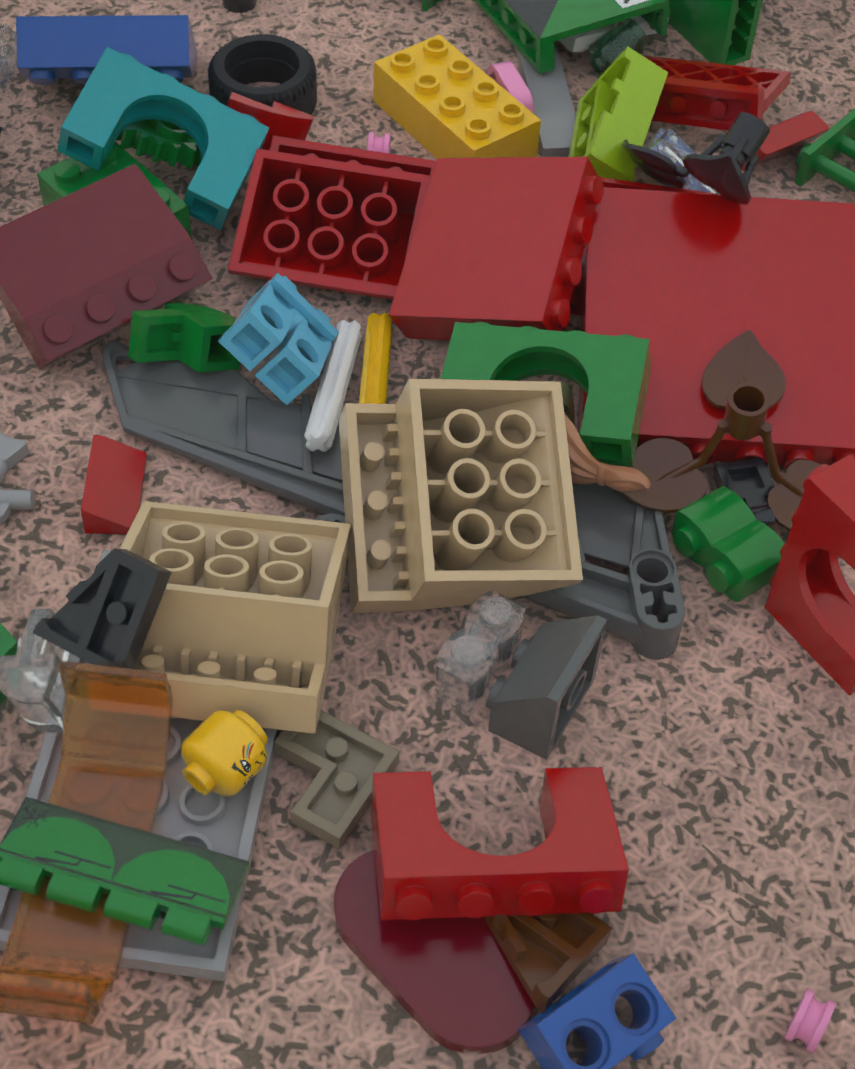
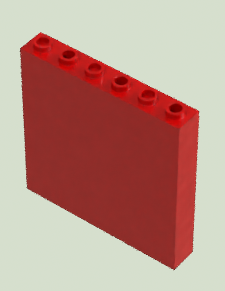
(705, 271)

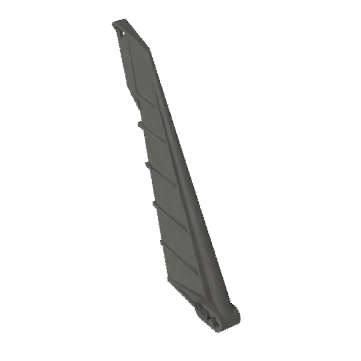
(262, 441)

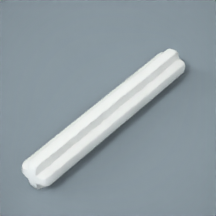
(333, 387)

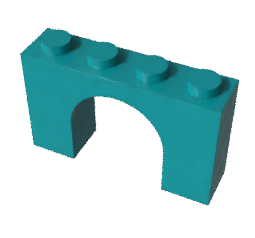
(128, 92)

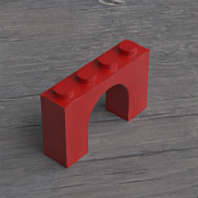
(809, 587)
(433, 876)

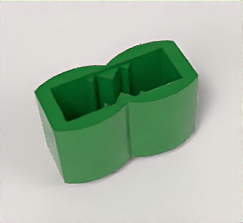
(728, 543)

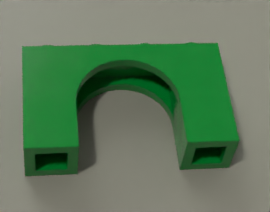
(607, 367)

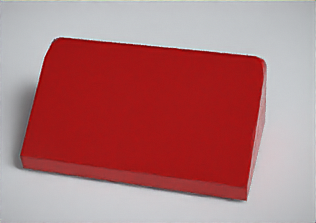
(790, 136)
(112, 487)

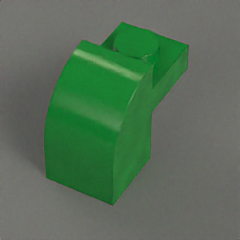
(182, 334)

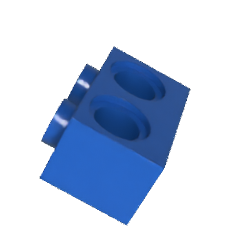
(591, 1014)

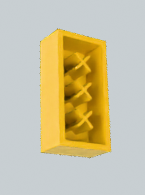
(453, 104)

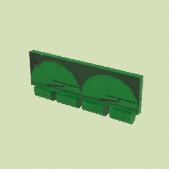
(130, 865)

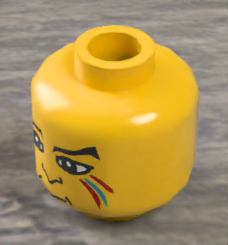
(224, 753)

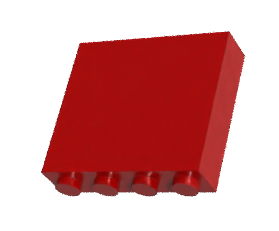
(497, 244)

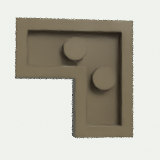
(343, 772)

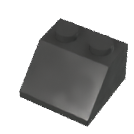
(546, 683)

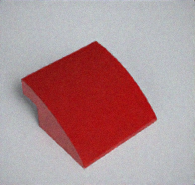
(330, 216)

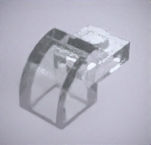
(33, 678)

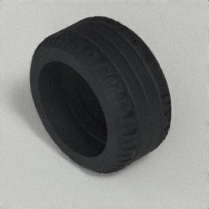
(264, 60)

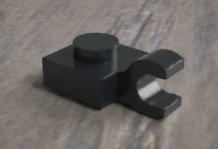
(749, 481)

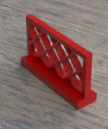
(714, 92)

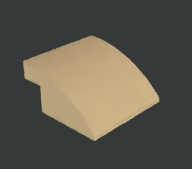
(458, 494)
(243, 611)

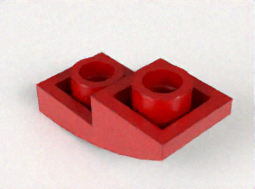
(280, 119)

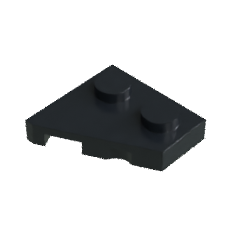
(109, 611)

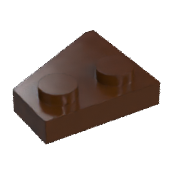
(548, 949)

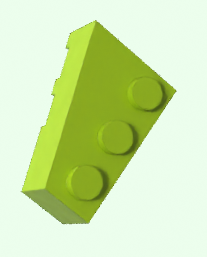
(616, 110)

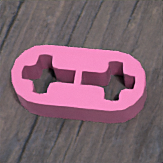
(509, 78)

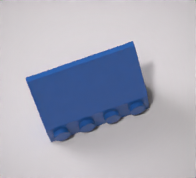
(73, 45)

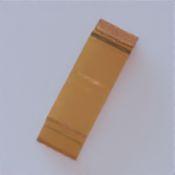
(111, 768)

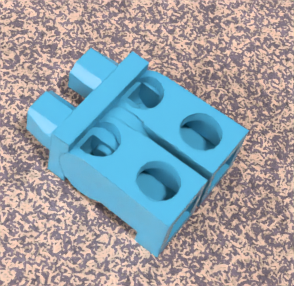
(291, 328)

